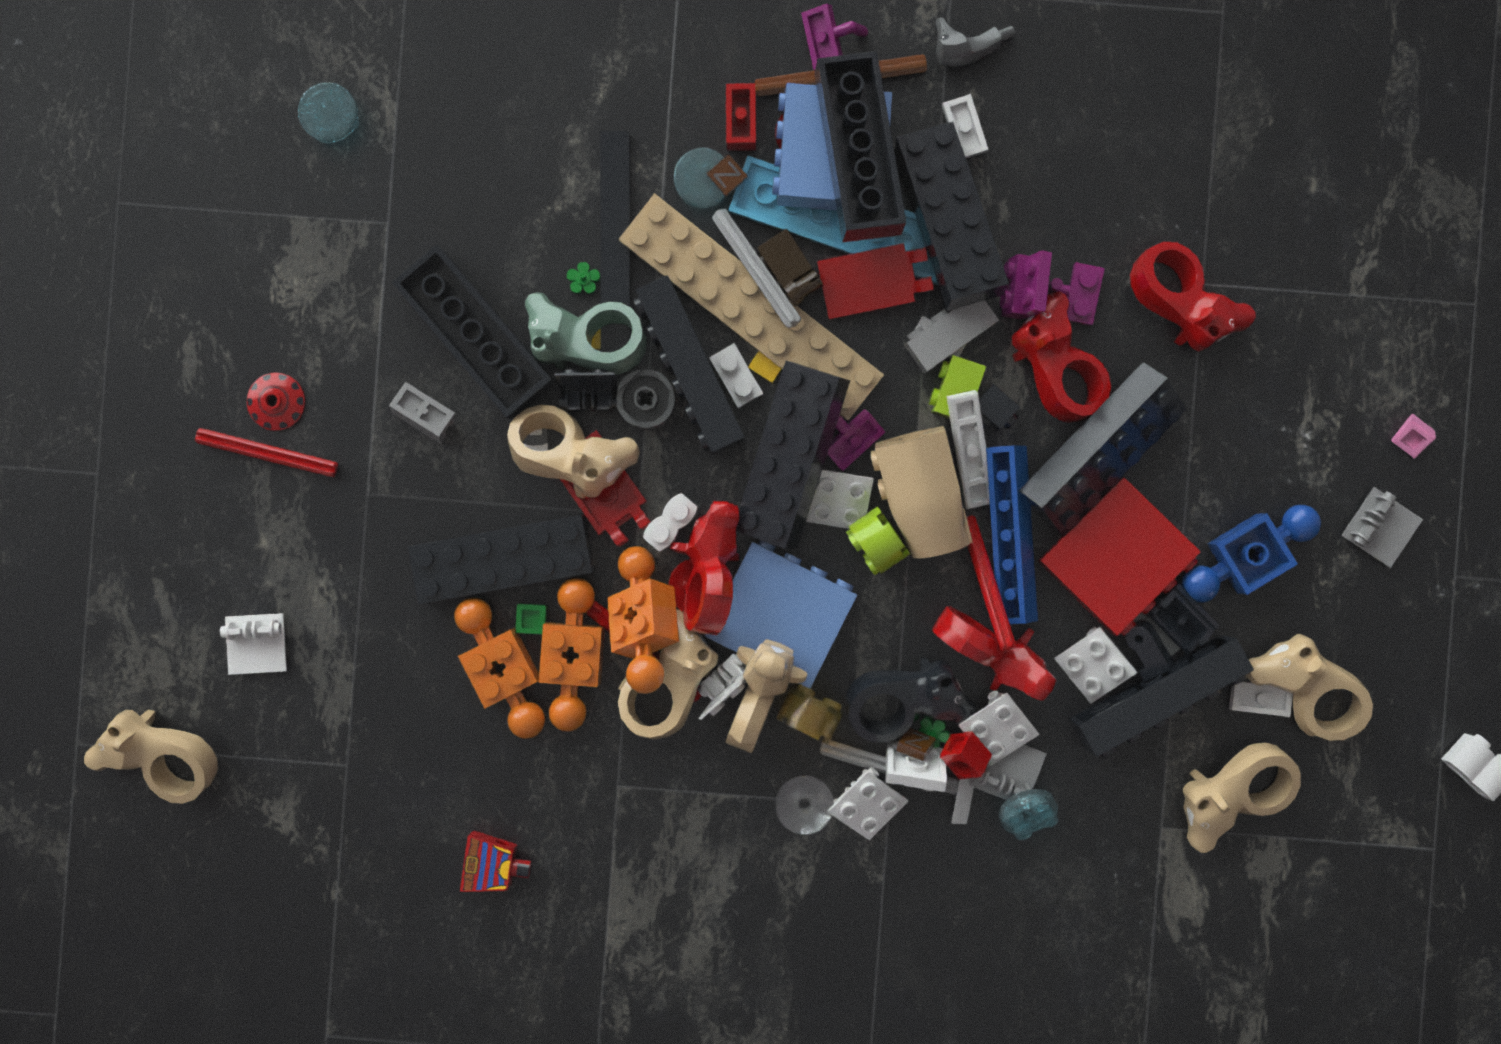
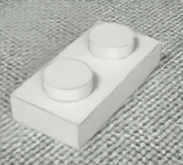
(967, 125)
(736, 375)
(1260, 699)

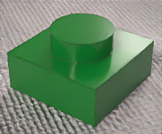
(530, 618)

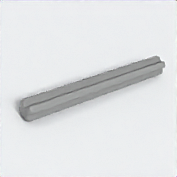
(756, 268)
(868, 759)

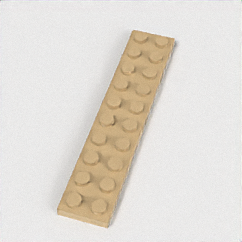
(731, 295)

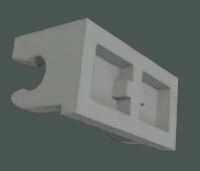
(422, 412)

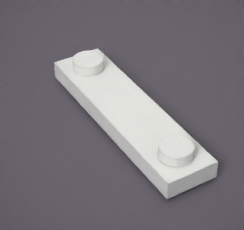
(969, 447)

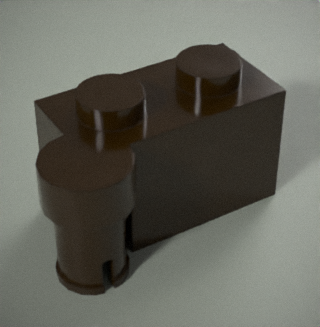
(789, 267)

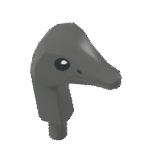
(957, 50)

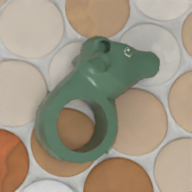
(563, 337)

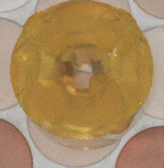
(809, 714)

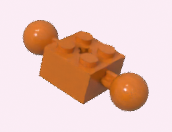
(575, 598)
(642, 619)
(525, 717)

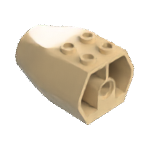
(923, 491)

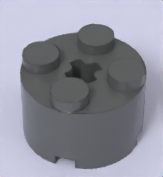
(629, 399)

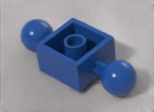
(1270, 556)

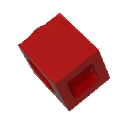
(965, 755)

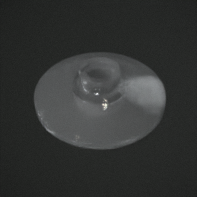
(800, 819)

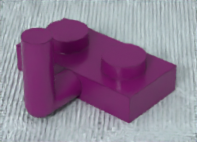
(824, 34)
(1081, 292)
(853, 439)

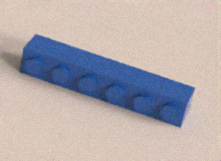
(1012, 532)

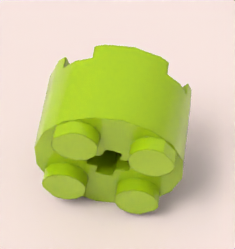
(878, 540)

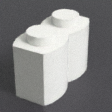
(665, 528)
(1476, 765)

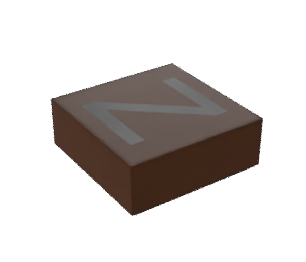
(727, 175)
(916, 744)

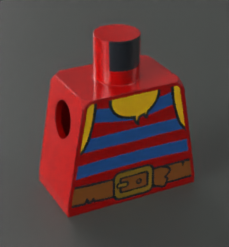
(491, 864)

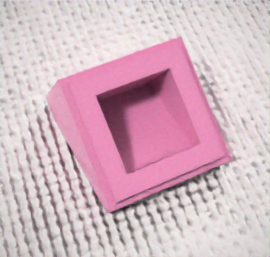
(1414, 436)

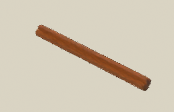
(888, 68)

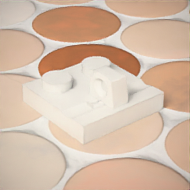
(913, 772)

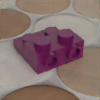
(1027, 285)

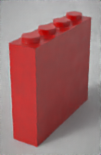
(1120, 558)

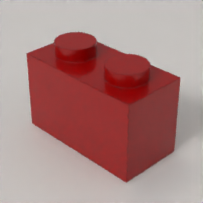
(741, 117)

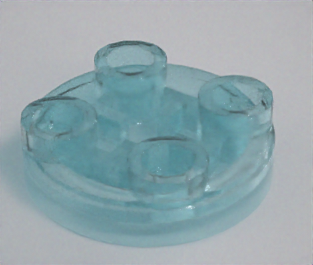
(328, 112)
(692, 179)
(1028, 813)

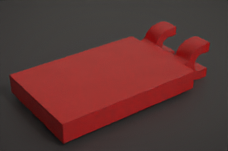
(872, 279)
(613, 506)

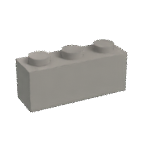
(949, 333)

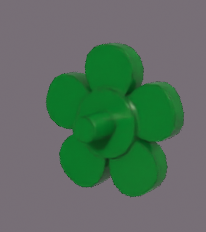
(583, 278)
(935, 730)

